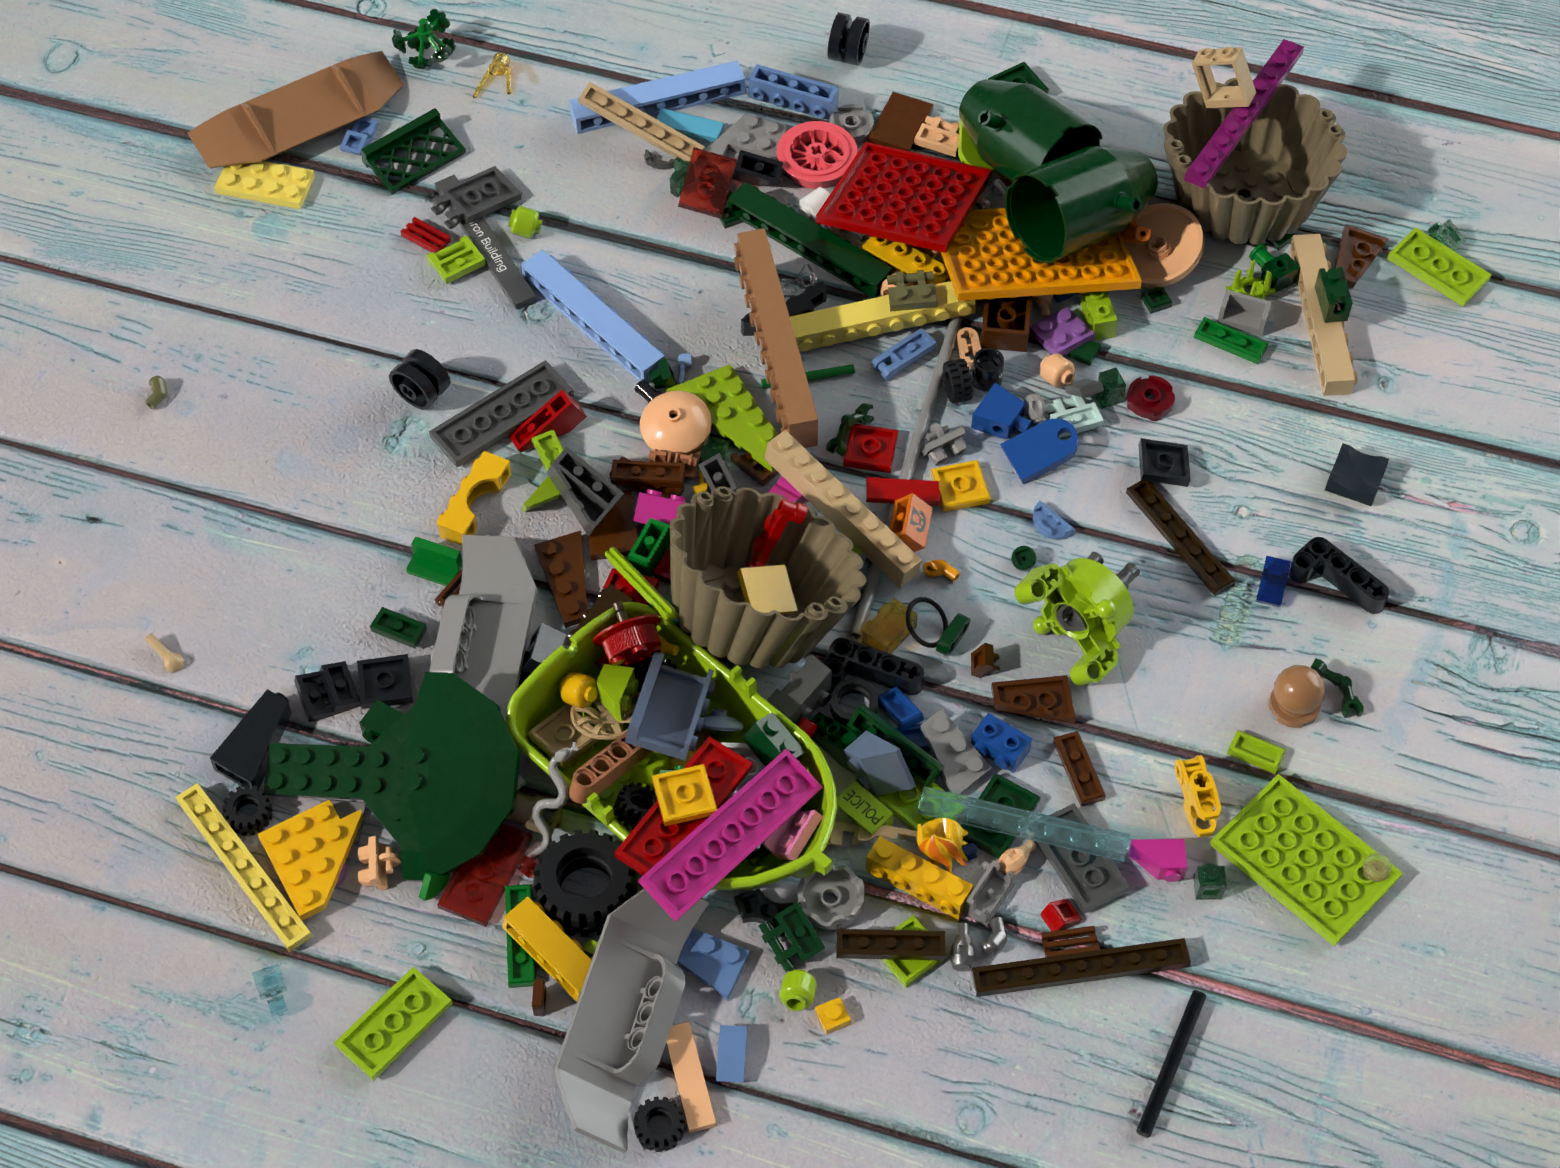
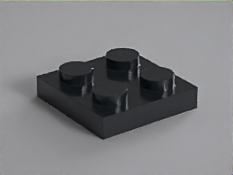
(1164, 462)
(385, 680)

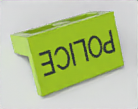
(864, 808)

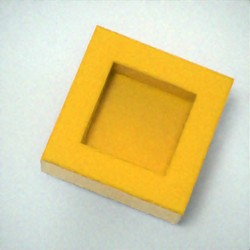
(832, 1015)

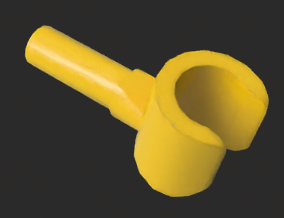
(702, 484)

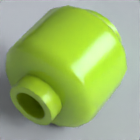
(524, 222)
(797, 990)

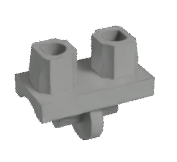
(934, 449)

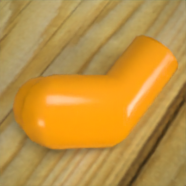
(941, 568)

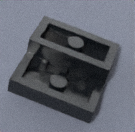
(327, 691)

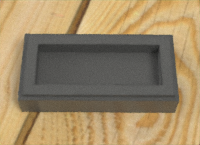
(1084, 388)

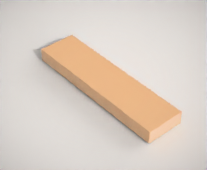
(690, 1078)

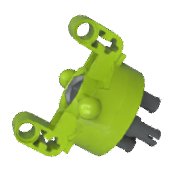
(1084, 604)

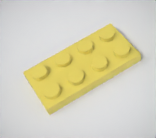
(266, 183)

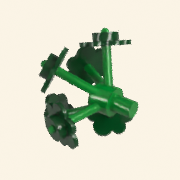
(423, 38)

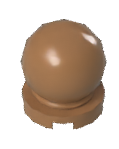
(1297, 696)

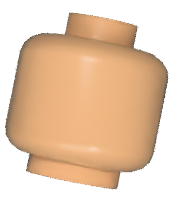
(1057, 370)

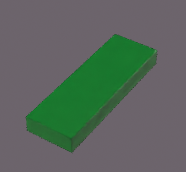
(1231, 340)

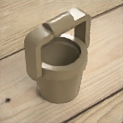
(524, 810)

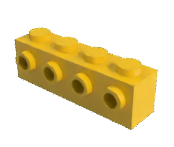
(905, 259)
(918, 877)
(548, 945)

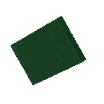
(1006, 793)

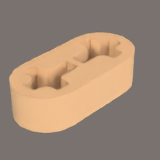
(964, 348)

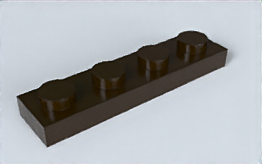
(891, 944)

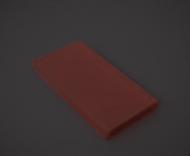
(482, 881)

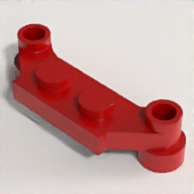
(773, 528)

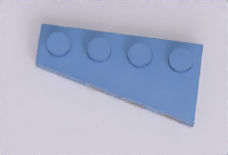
(713, 961)

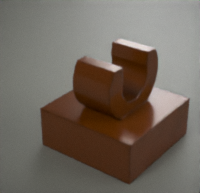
(983, 661)

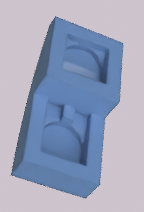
(359, 136)
(731, 1053)

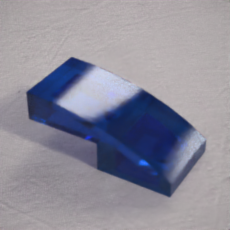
(1273, 581)

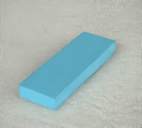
(691, 125)

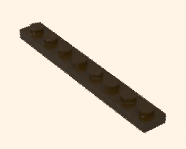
(1080, 967)

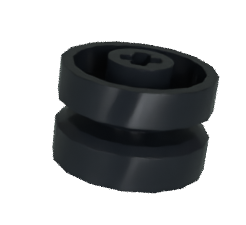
(848, 38)
(419, 379)

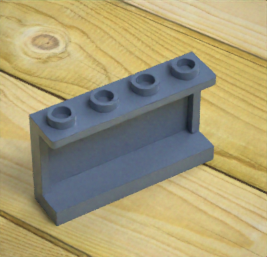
(669, 710)

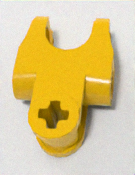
(1198, 793)

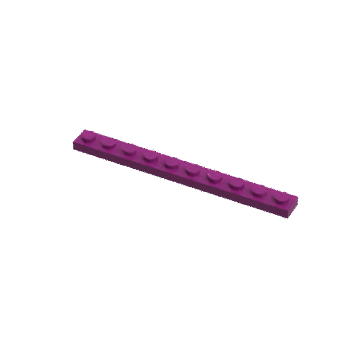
(1241, 118)

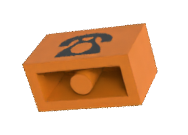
(911, 521)

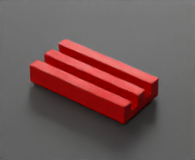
(428, 233)

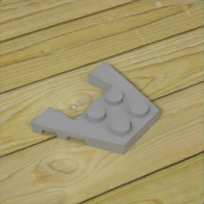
(751, 135)

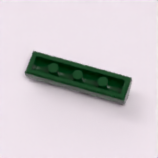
(920, 763)

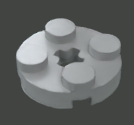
(854, 113)

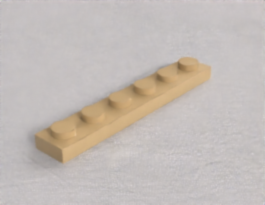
(638, 122)

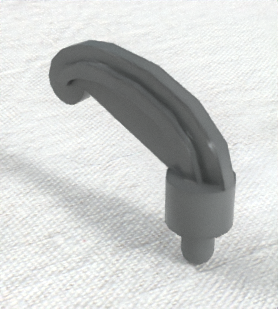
(655, 163)

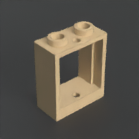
(1225, 95)

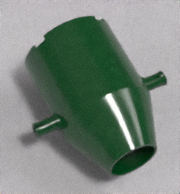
(1021, 126)
(1078, 200)

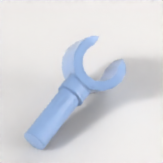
(684, 360)

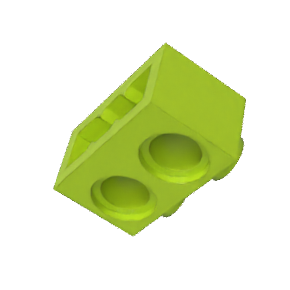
(1099, 314)

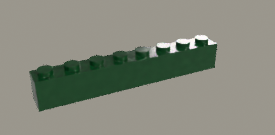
(809, 239)

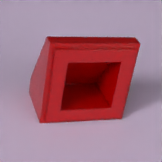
(1060, 915)

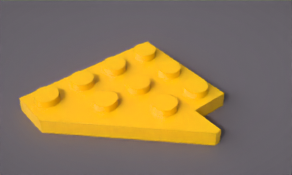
(311, 854)

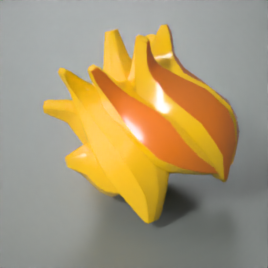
(942, 842)

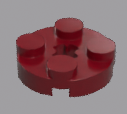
(1148, 408)

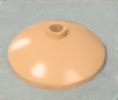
(677, 434)

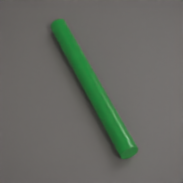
(822, 373)

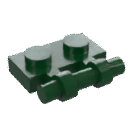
(798, 932)

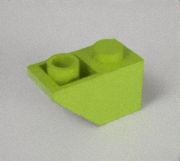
(616, 688)

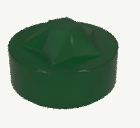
(1023, 558)

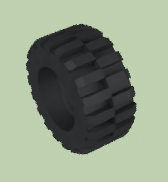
(575, 853)

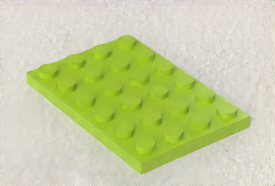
(1303, 859)

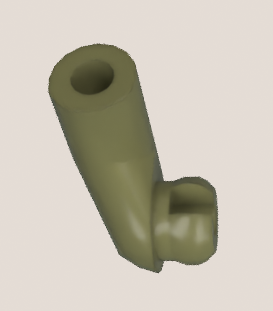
(159, 391)

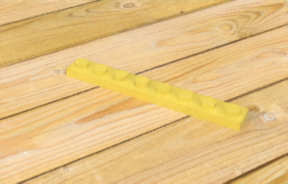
(243, 867)

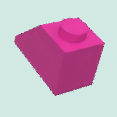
(1160, 857)

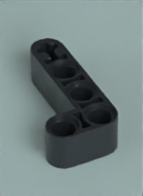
(1369, 593)
(909, 682)

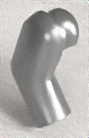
(998, 937)

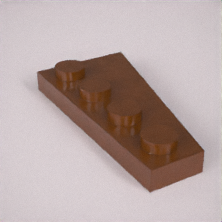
(565, 575)

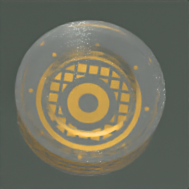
(1377, 867)

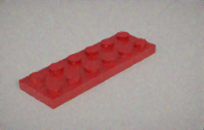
(654, 840)

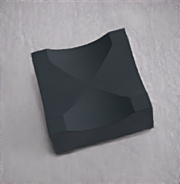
(1356, 475)

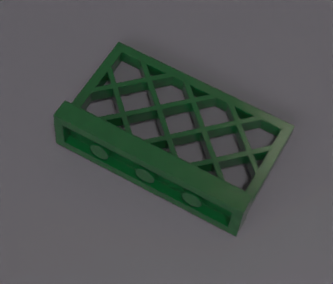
(403, 140)

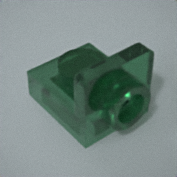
(678, 177)
(1447, 234)
(712, 447)

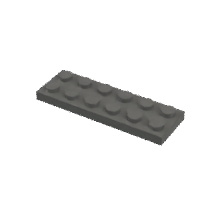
(497, 414)

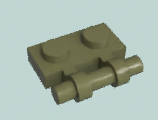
(912, 296)

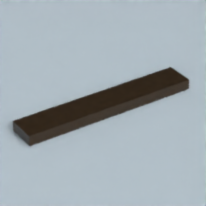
(1181, 537)

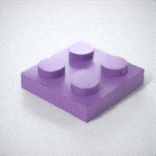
(1061, 332)

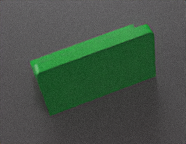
(434, 561)

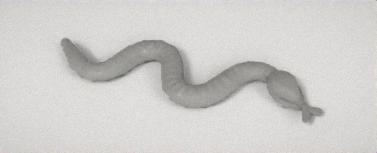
(551, 803)

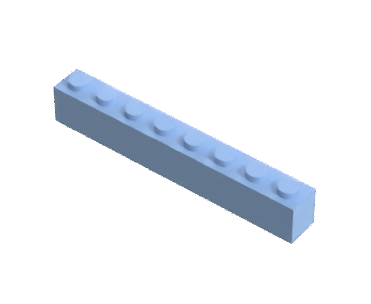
(668, 93)
(592, 315)

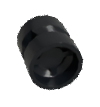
(987, 369)

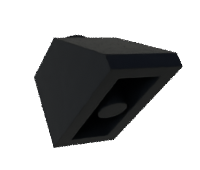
(756, 169)

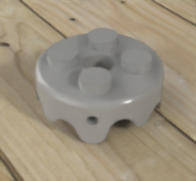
(837, 881)

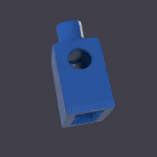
(1000, 414)

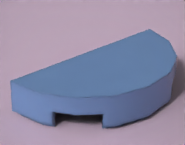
(1051, 524)

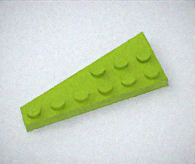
(733, 410)

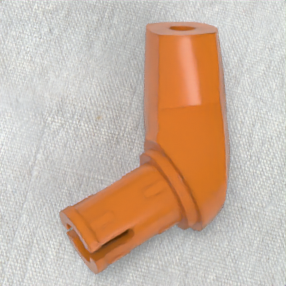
(1136, 234)

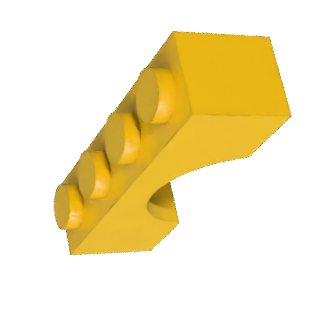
(487, 475)

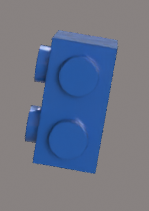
(1001, 743)

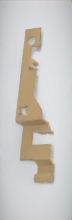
(861, 835)

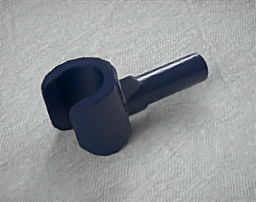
(970, 851)

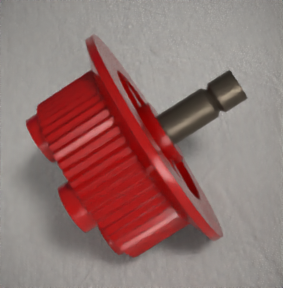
(629, 638)

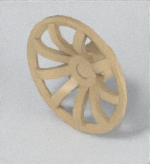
(603, 720)

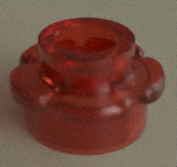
(526, 866)

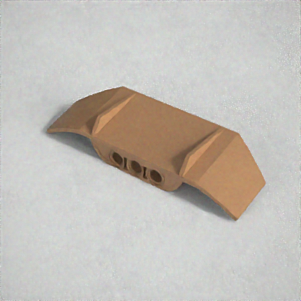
(297, 112)

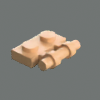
(938, 136)

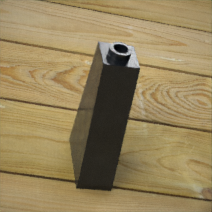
(245, 750)

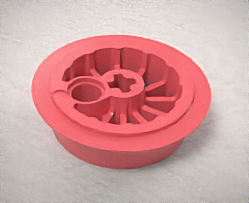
(812, 164)

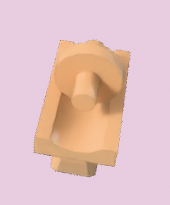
(381, 863)

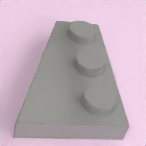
(954, 751)

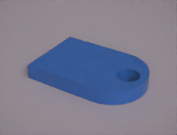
(1040, 448)

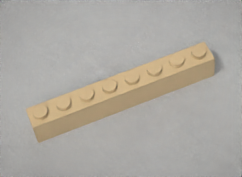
(1327, 339)
(843, 509)

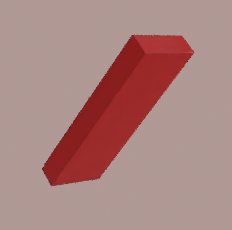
(888, 490)

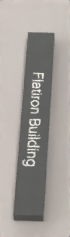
(495, 256)

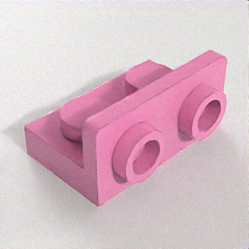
(793, 835)

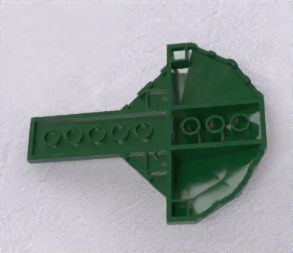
(432, 779)

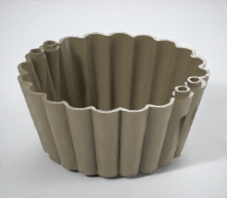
(1279, 163)
(716, 540)

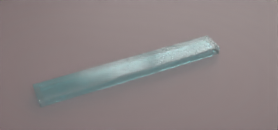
(1024, 824)

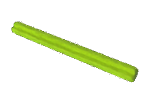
(635, 578)

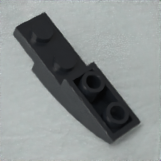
(801, 304)

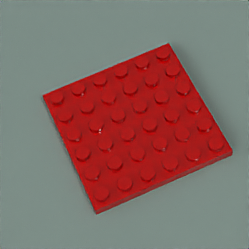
(904, 197)

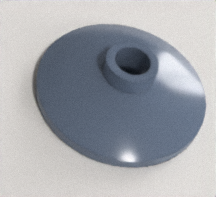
(720, 721)

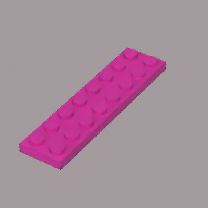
(730, 835)

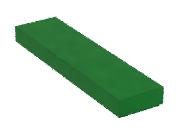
(520, 964)

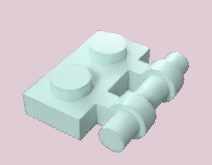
(1082, 416)

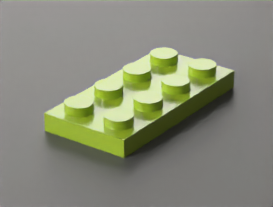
(1439, 267)
(393, 1023)

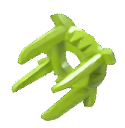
(1263, 288)

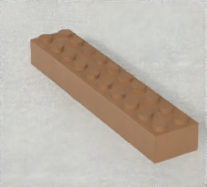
(775, 337)

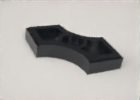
(757, 908)

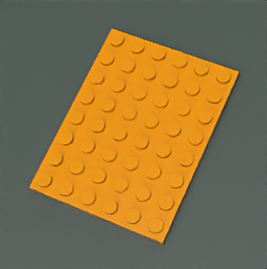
(992, 264)

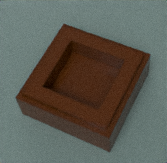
(539, 998)

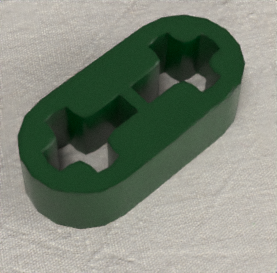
(953, 634)

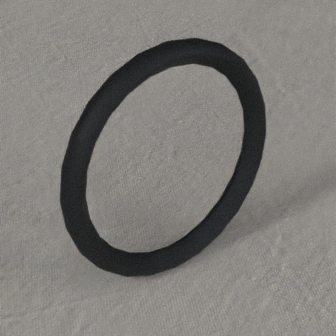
(909, 625)

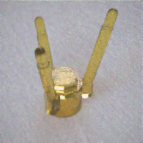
(499, 66)

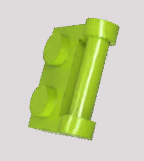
(459, 264)

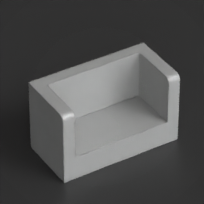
(1244, 312)

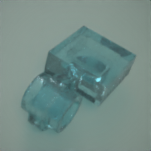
(269, 984)

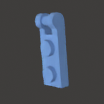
(904, 354)

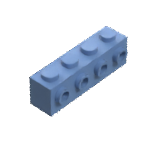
(793, 92)

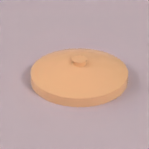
(1173, 246)

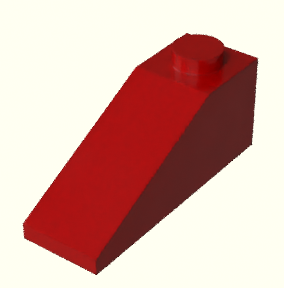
(559, 413)

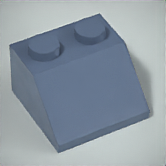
(878, 765)

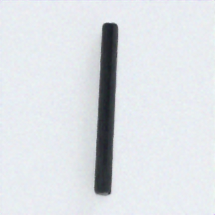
(1171, 1064)

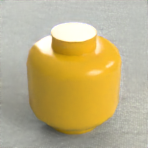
(578, 689)

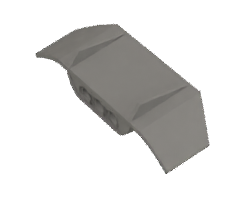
(489, 620)
(623, 1016)

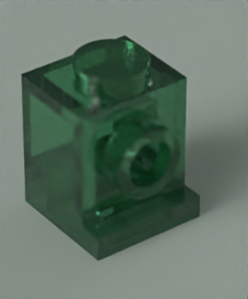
(1113, 387)
(1209, 877)

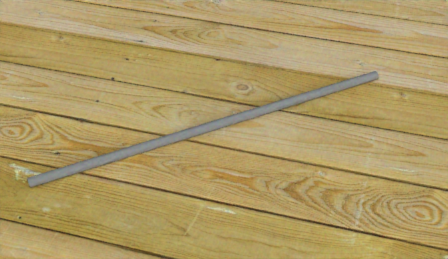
(909, 465)

